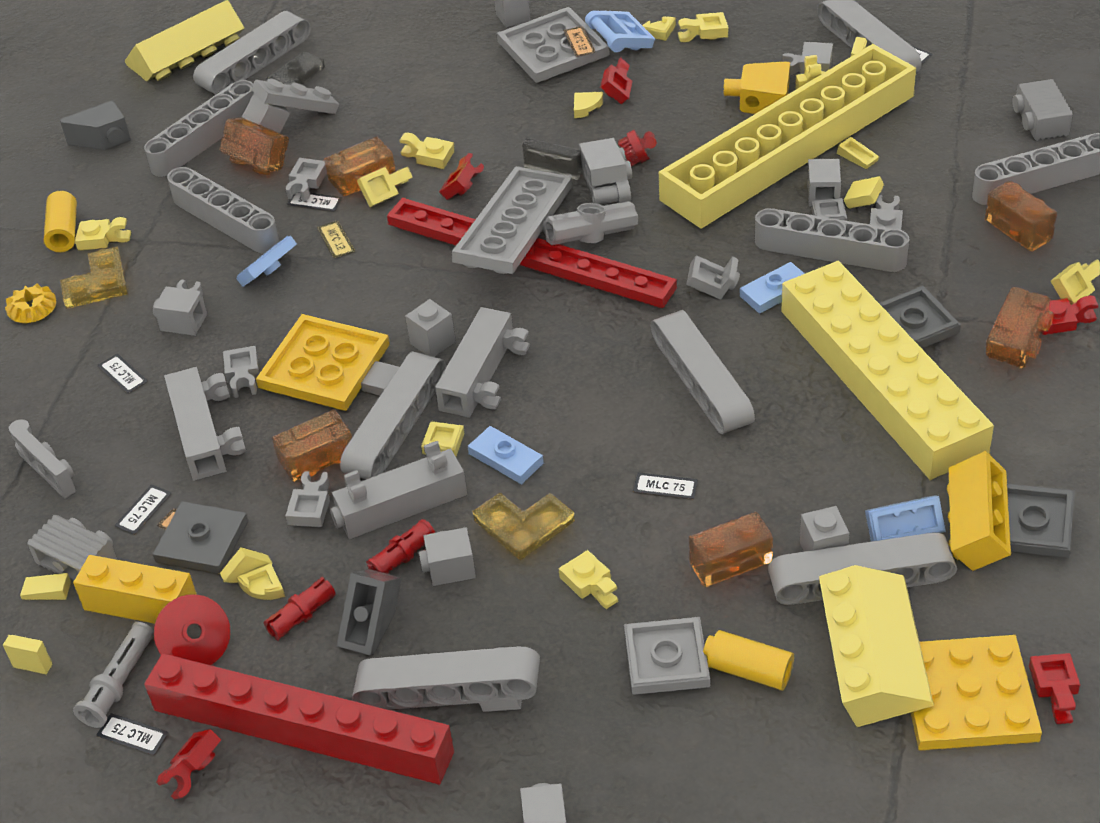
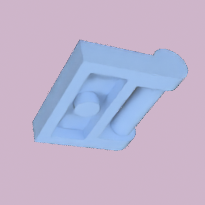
(620, 30)

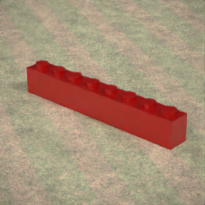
(301, 718)

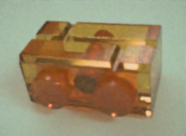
(254, 145)
(357, 161)
(1020, 215)
(1019, 327)
(312, 445)
(730, 549)

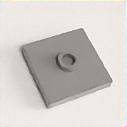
(666, 655)

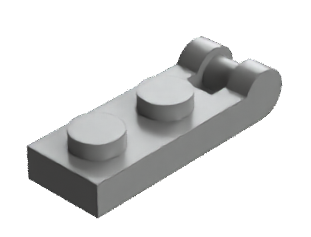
(42, 458)

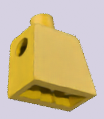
(759, 85)

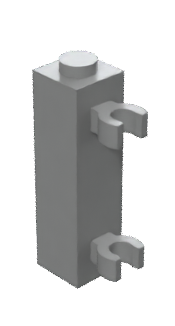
(475, 361)
(195, 424)
(398, 493)

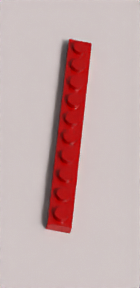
(542, 256)

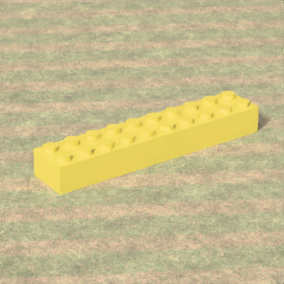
(785, 135)

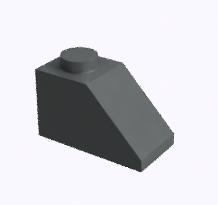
(96, 127)
(368, 610)

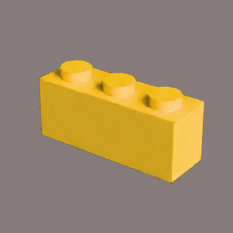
(978, 511)
(129, 588)

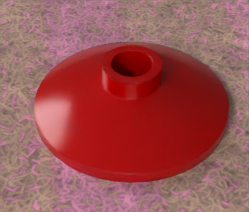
(172, 626)

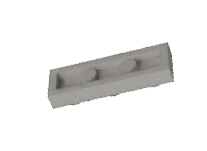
(295, 96)

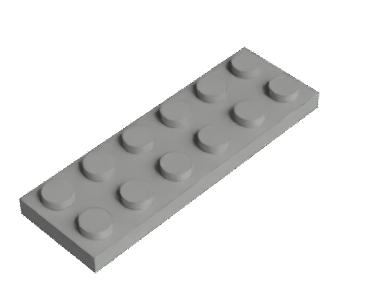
(512, 220)

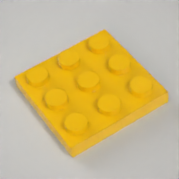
(322, 362)
(976, 695)

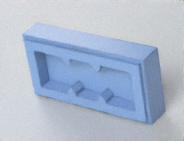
(267, 262)
(767, 290)
(505, 454)
(906, 519)

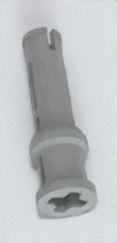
(107, 687)

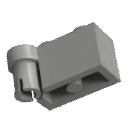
(606, 171)

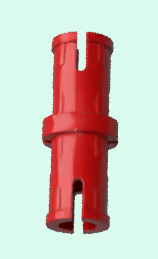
(401, 548)
(299, 608)

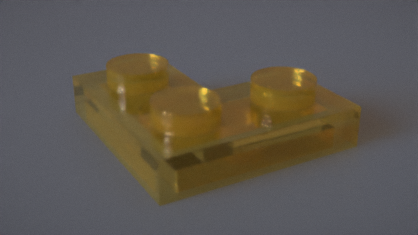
(103, 282)
(523, 530)

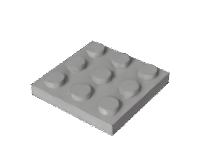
(544, 48)

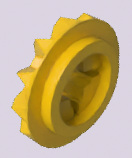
(43, 304)

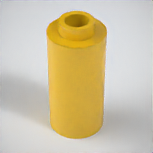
(60, 221)
(749, 659)

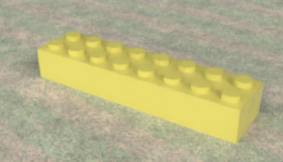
(886, 369)

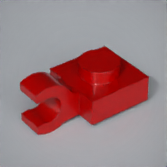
(615, 81)
(460, 179)
(1067, 315)
(1056, 678)
(192, 756)

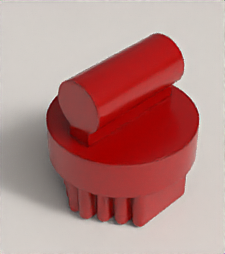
(635, 147)

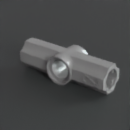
(590, 223)

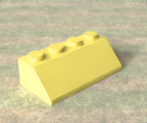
(185, 41)
(874, 644)

